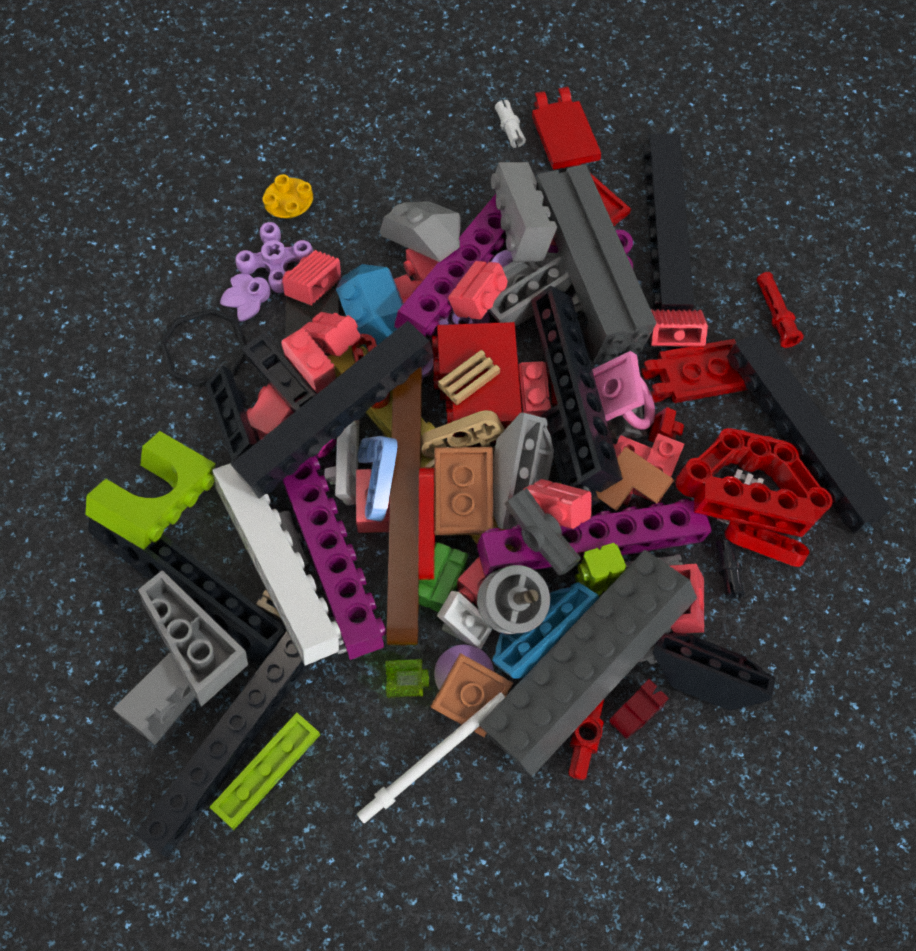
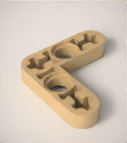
(481, 433)

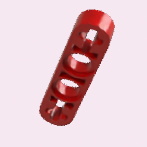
(426, 524)

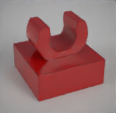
(665, 425)

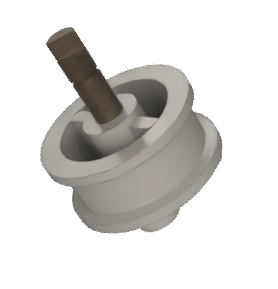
(513, 600)

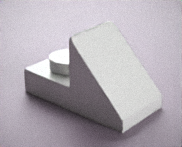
(463, 620)

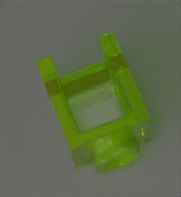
(405, 678)

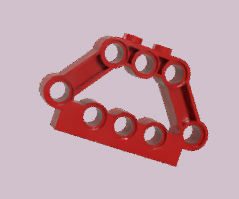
(787, 511)

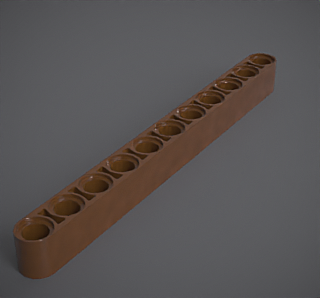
(404, 514)

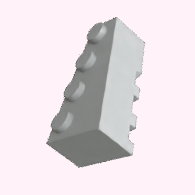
(522, 212)
(196, 642)
(156, 700)

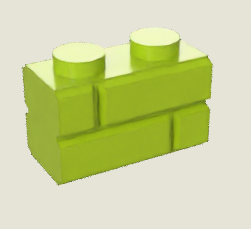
(600, 568)

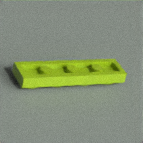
(265, 771)

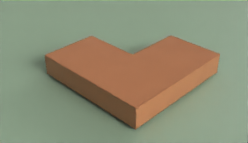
(636, 474)

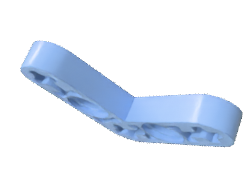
(381, 454)

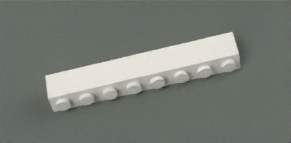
(279, 567)

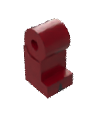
(639, 709)

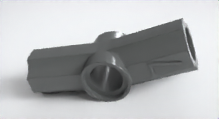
(542, 532)

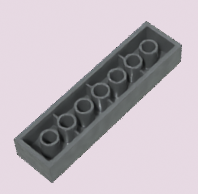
(588, 661)

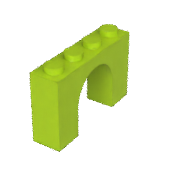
(145, 519)

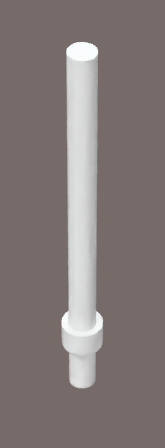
(386, 796)

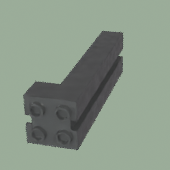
(596, 265)

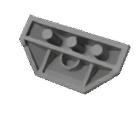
(423, 228)
(525, 283)
(520, 459)

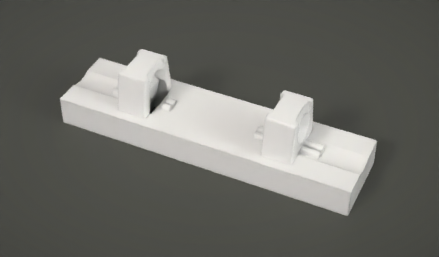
(346, 465)

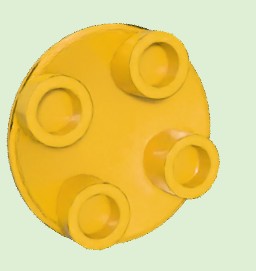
(287, 197)

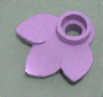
(243, 295)

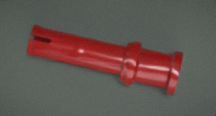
(782, 318)

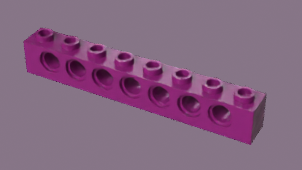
(430, 299)
(664, 534)
(357, 637)

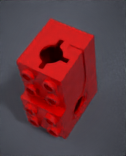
(502, 393)

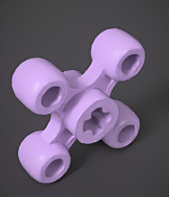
(272, 256)

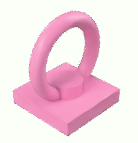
(624, 390)

